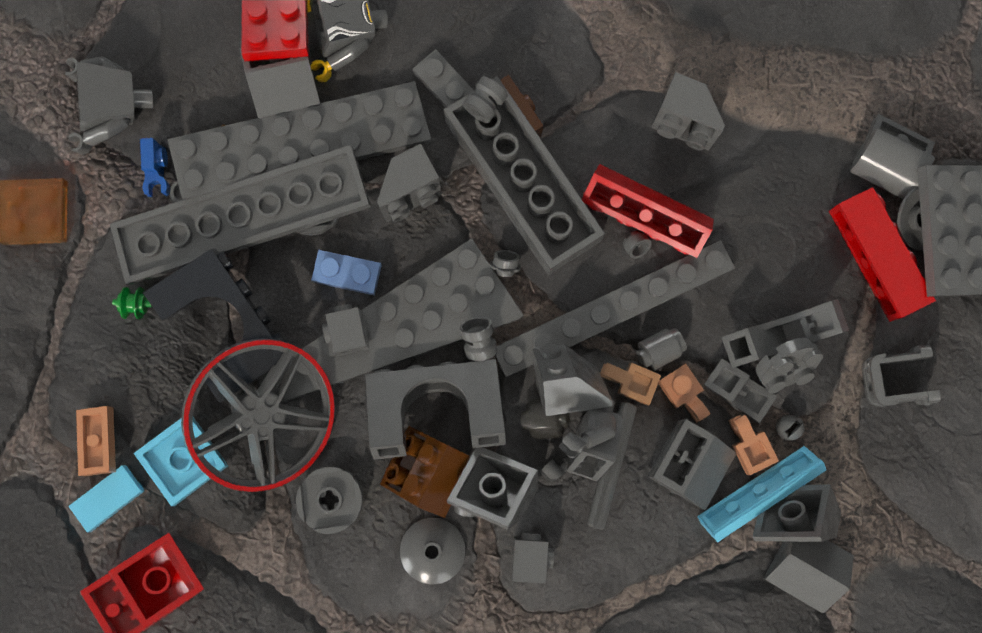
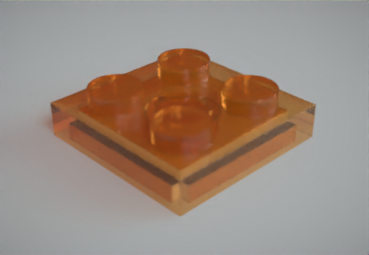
(33, 211)

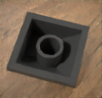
(495, 488)
(802, 516)

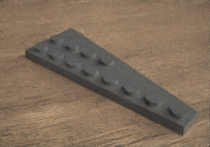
(413, 319)

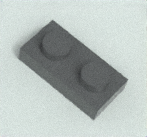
(441, 79)

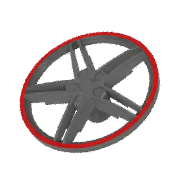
(258, 415)

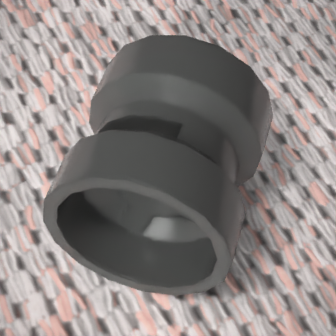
(485, 99)
(478, 338)

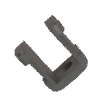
(874, 383)

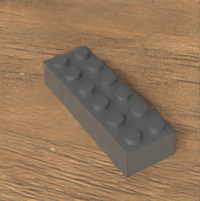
(526, 182)

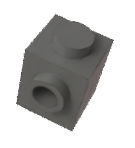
(345, 330)
(531, 558)

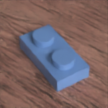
(346, 272)

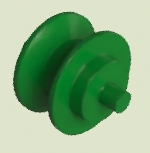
(131, 303)

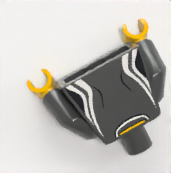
(343, 31)

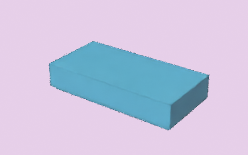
(106, 498)

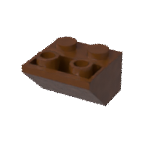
(426, 472)

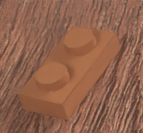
(95, 441)

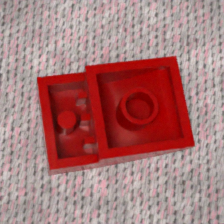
(143, 588)

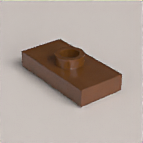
(524, 103)

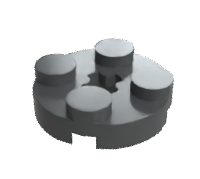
(791, 365)
(317, 514)

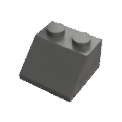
(567, 381)

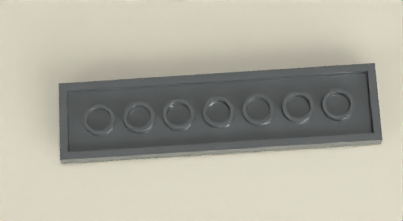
(369, 121)
(240, 214)

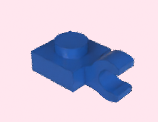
(153, 161)

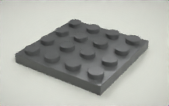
(951, 228)

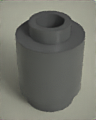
(661, 348)

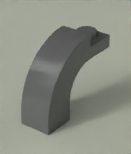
(761, 340)

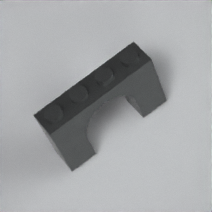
(393, 392)

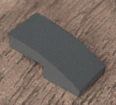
(739, 391)

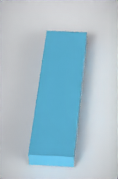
(761, 493)

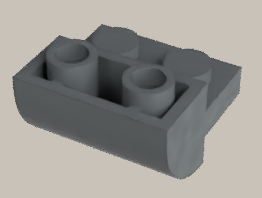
(892, 156)

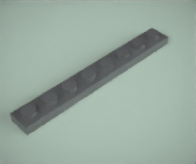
(616, 307)

